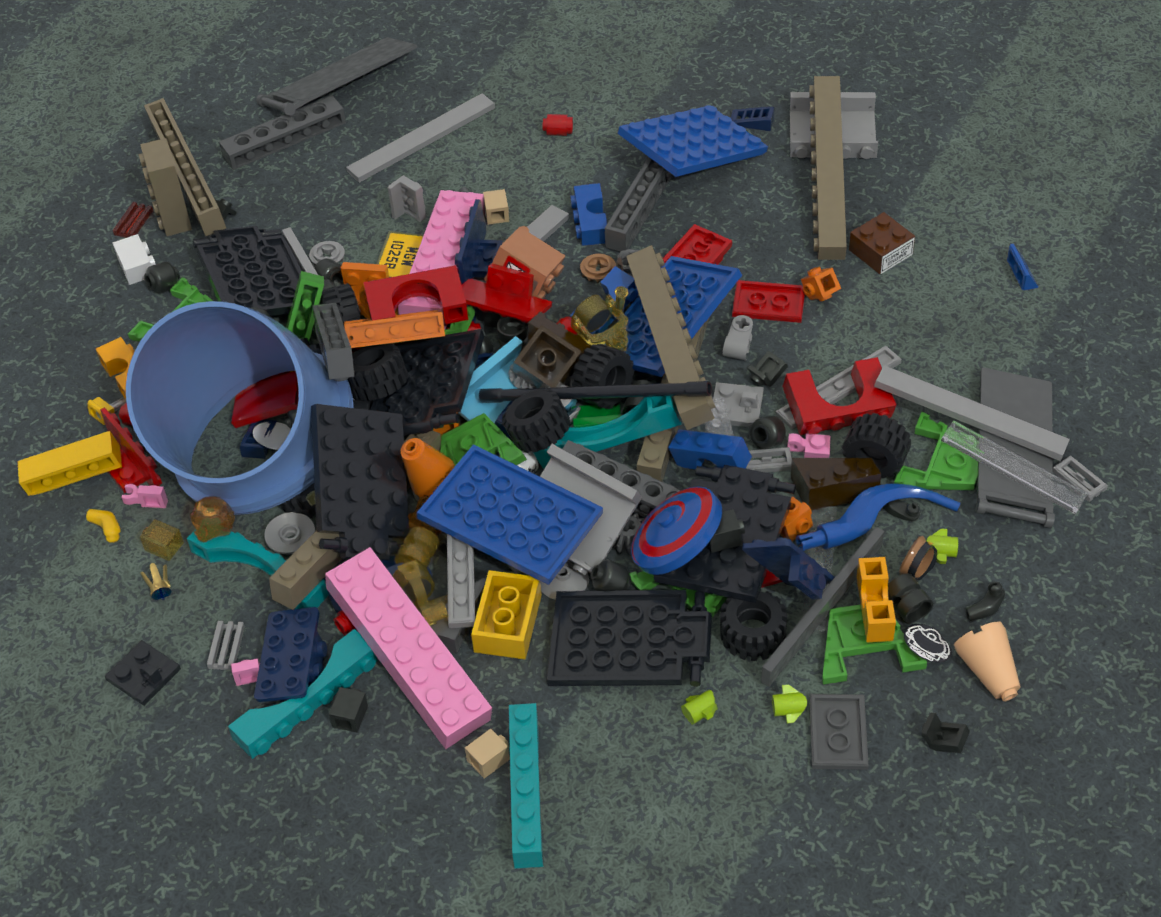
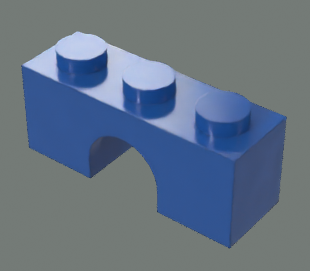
(588, 202)
(612, 280)
(693, 447)

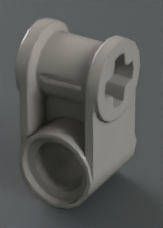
(738, 338)

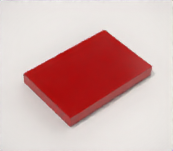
(769, 301)
(266, 399)

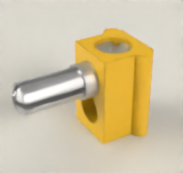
(95, 405)

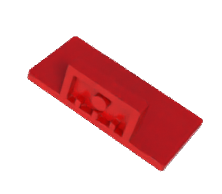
(505, 293)
(135, 465)

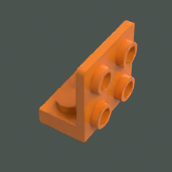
(357, 273)

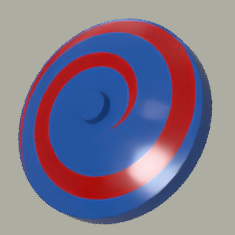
(676, 530)

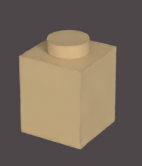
(496, 206)
(488, 753)

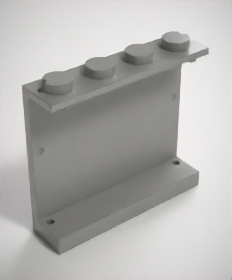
(857, 125)
(600, 488)

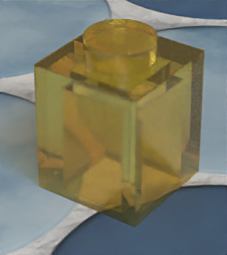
(161, 539)

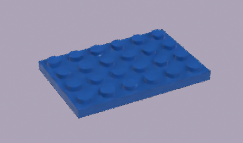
(692, 140)
(698, 290)
(510, 514)

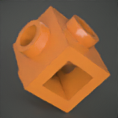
(820, 283)
(797, 521)

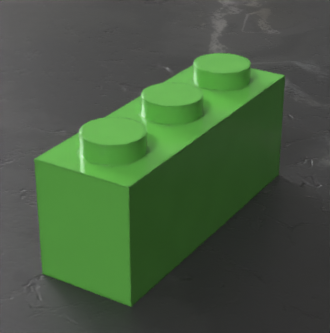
(307, 294)

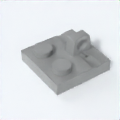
(741, 401)

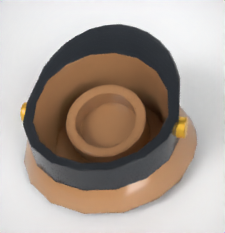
(919, 559)

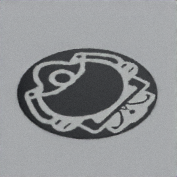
(927, 643)

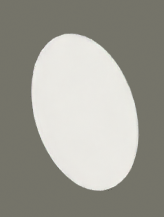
(276, 437)

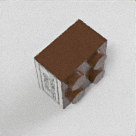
(881, 243)

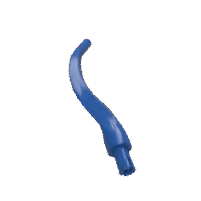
(863, 513)

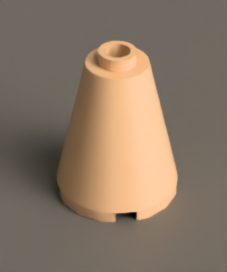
(991, 659)

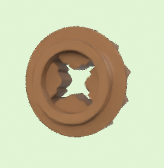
(589, 265)

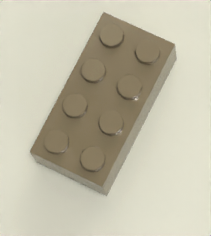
(164, 187)

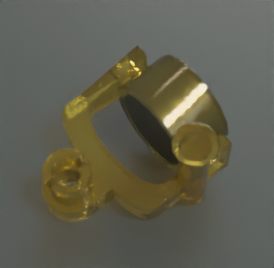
(595, 313)
(419, 586)

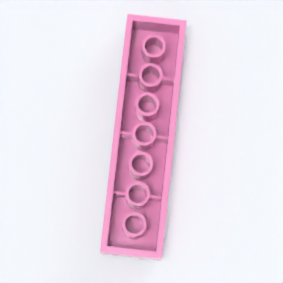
(441, 242)
(408, 648)

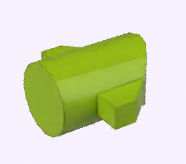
(945, 545)
(789, 703)
(699, 707)

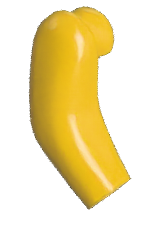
(107, 521)

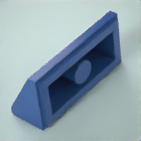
(1020, 269)

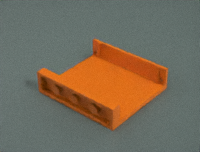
(397, 329)

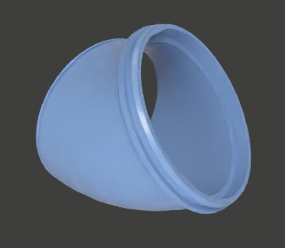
(195, 367)

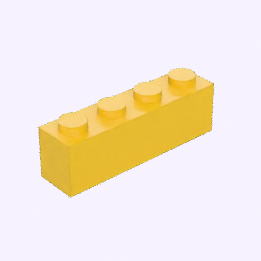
(69, 463)

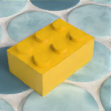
(506, 615)

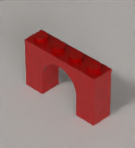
(438, 284)
(816, 415)

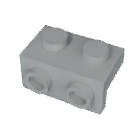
(406, 198)

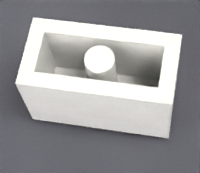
(133, 258)

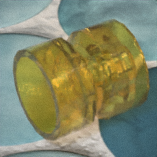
(418, 545)

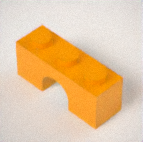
(116, 359)
(875, 606)

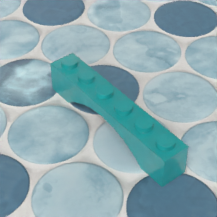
(646, 418)
(239, 549)
(263, 726)
(525, 786)

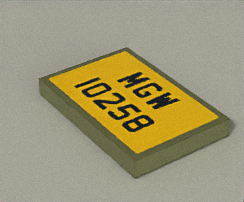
(399, 252)

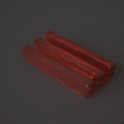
(130, 218)

